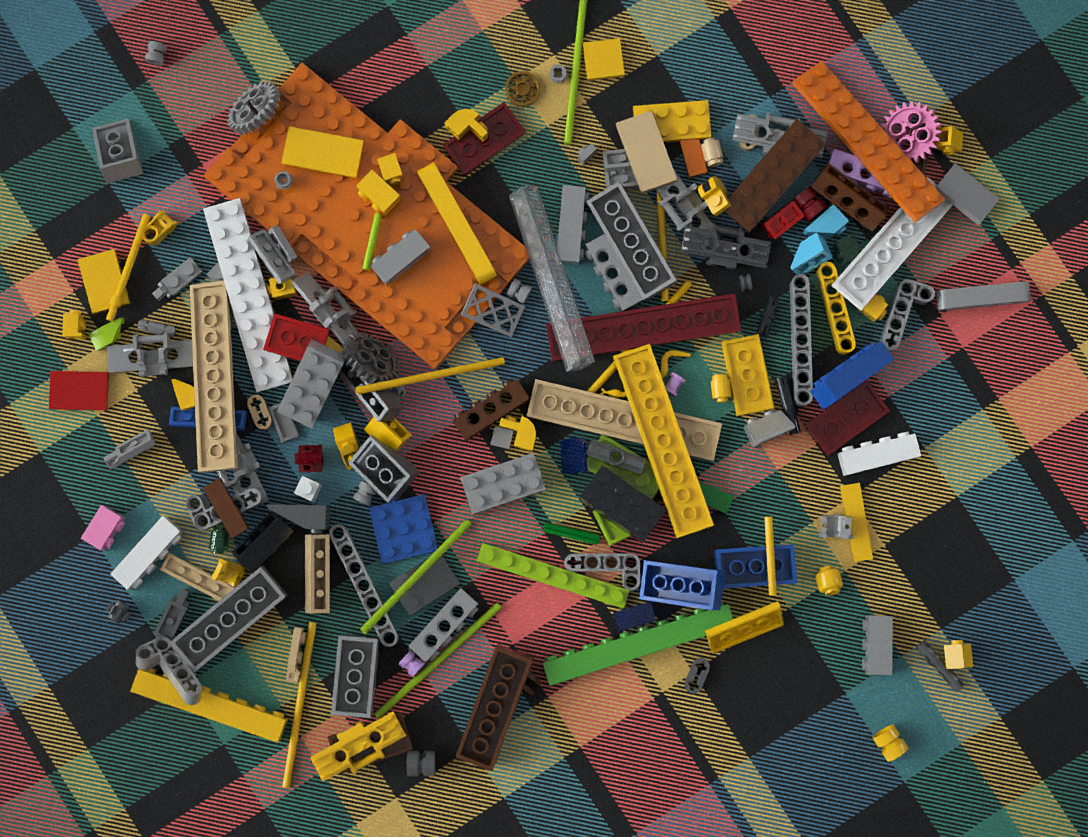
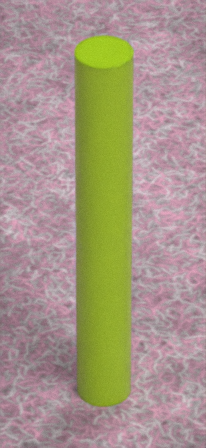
(372, 242)

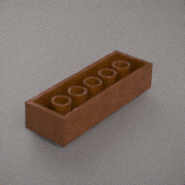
(773, 175)
(494, 707)

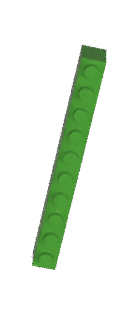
(634, 645)

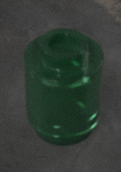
(219, 540)

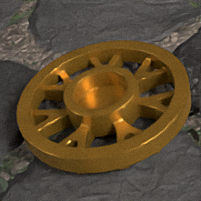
(522, 88)

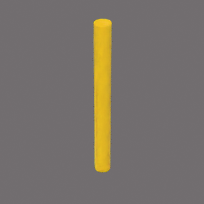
(770, 556)

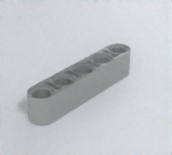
(983, 296)

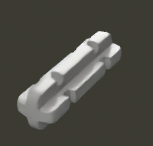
(156, 328)

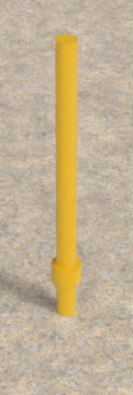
(116, 301)

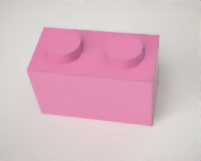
(103, 528)

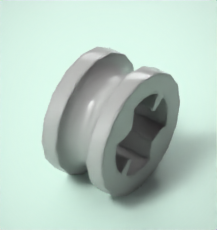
(558, 80)

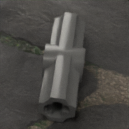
(628, 461)

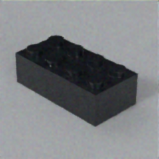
(622, 504)

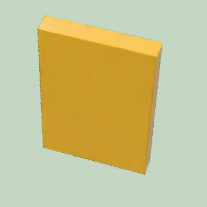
(101, 277)

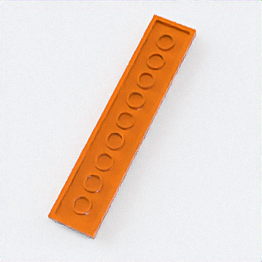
(868, 141)

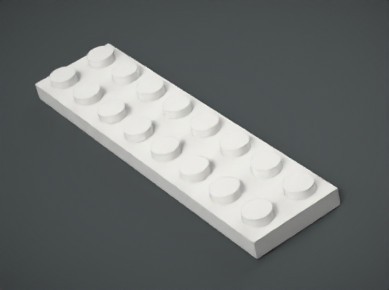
(885, 254)

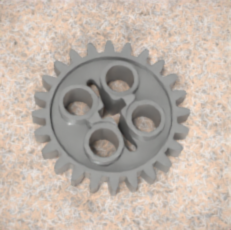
(244, 117)

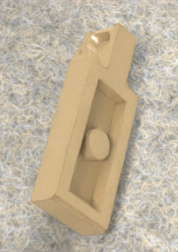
(295, 655)

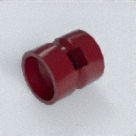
(809, 203)

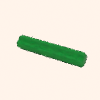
(571, 533)

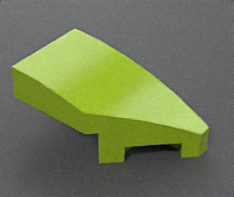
(106, 334)

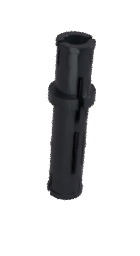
(787, 403)

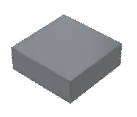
(502, 437)

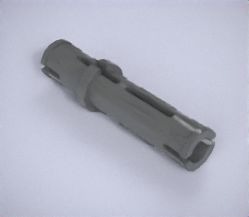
(937, 662)

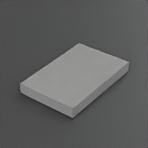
(967, 194)

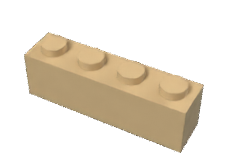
(317, 573)

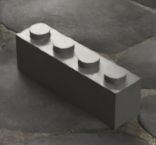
(380, 403)

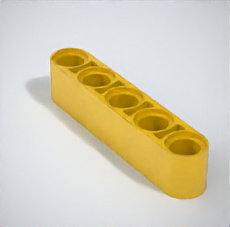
(834, 318)

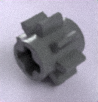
(118, 611)

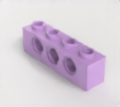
(841, 159)

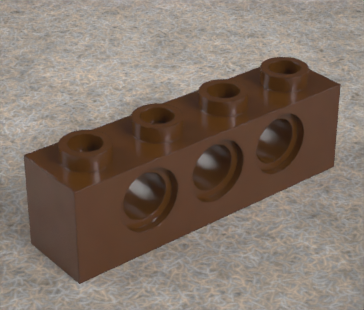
(848, 188)
(469, 430)

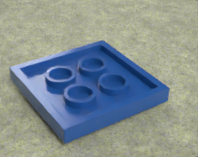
(403, 529)

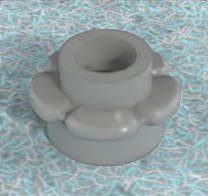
(283, 185)

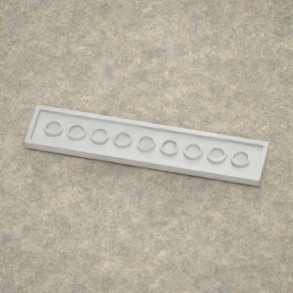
(246, 292)

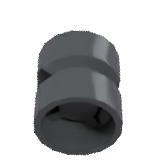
(421, 763)

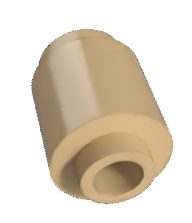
(712, 152)

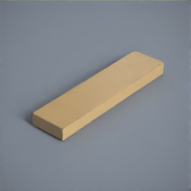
(195, 577)

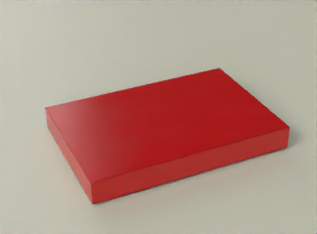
(291, 337)
(78, 390)

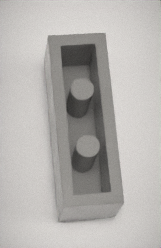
(400, 257)
(878, 645)

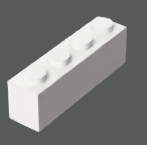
(879, 454)
(147, 553)

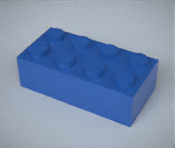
(851, 374)
(749, 566)
(682, 585)

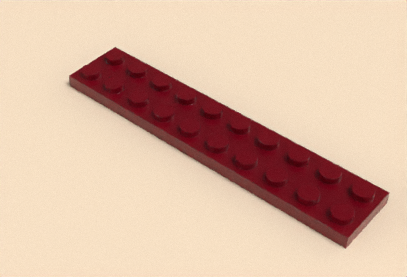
(657, 325)

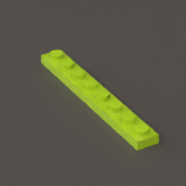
(553, 575)

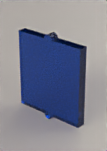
(573, 455)

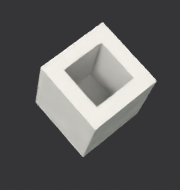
(308, 489)

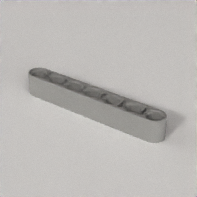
(804, 331)
(357, 578)

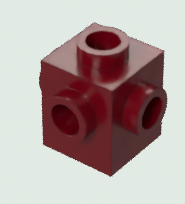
(309, 458)

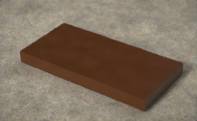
(396, 748)

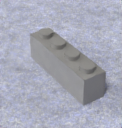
(570, 225)

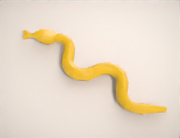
(615, 393)

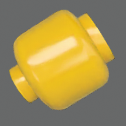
(829, 580)

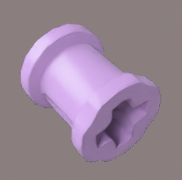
(674, 384)

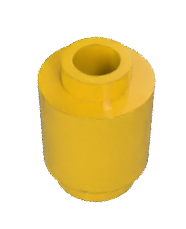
(720, 388)

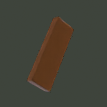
(226, 508)

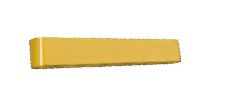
(456, 223)

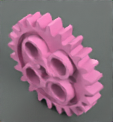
(903, 117)

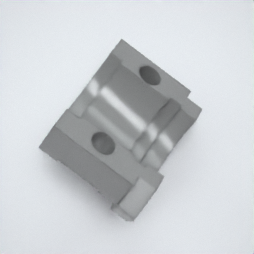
(835, 526)

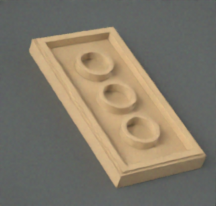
(646, 152)

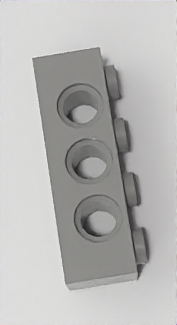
(603, 246)
(420, 643)

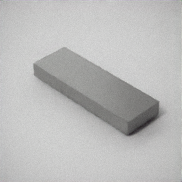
(272, 256)

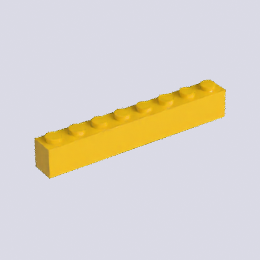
(213, 706)

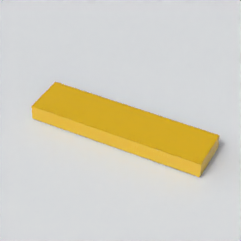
(854, 508)

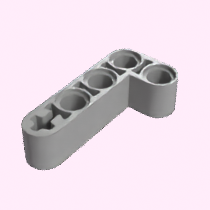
(901, 317)
(213, 519)
(601, 566)
(189, 687)

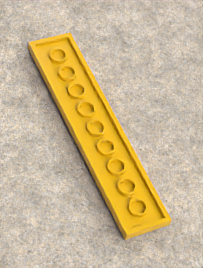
(663, 441)

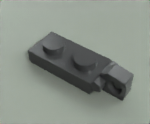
(173, 615)

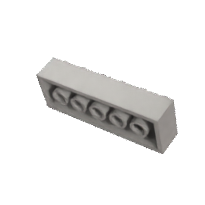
(632, 241)
(228, 618)

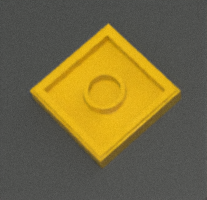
(603, 59)

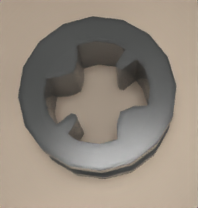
(745, 282)

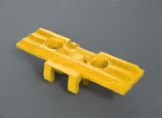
(354, 741)

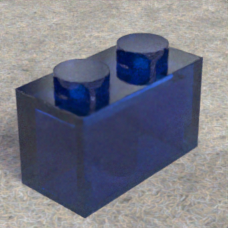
(634, 616)

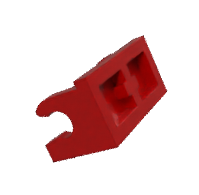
(782, 220)

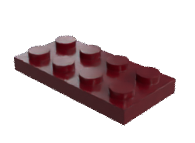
(472, 152)
(847, 418)

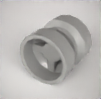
(155, 53)
(523, 293)
(364, 493)

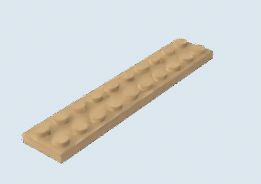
(213, 377)
(613, 417)

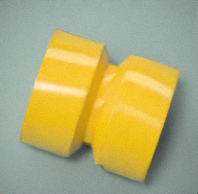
(891, 744)

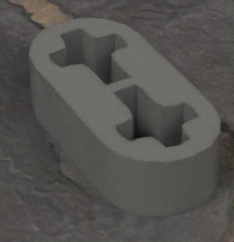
(701, 677)

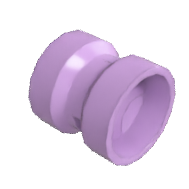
(411, 663)

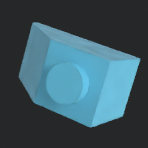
(828, 224)
(811, 254)

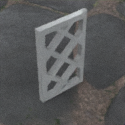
(479, 318)

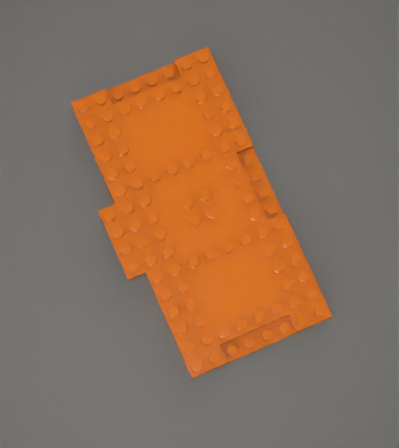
(333, 224)

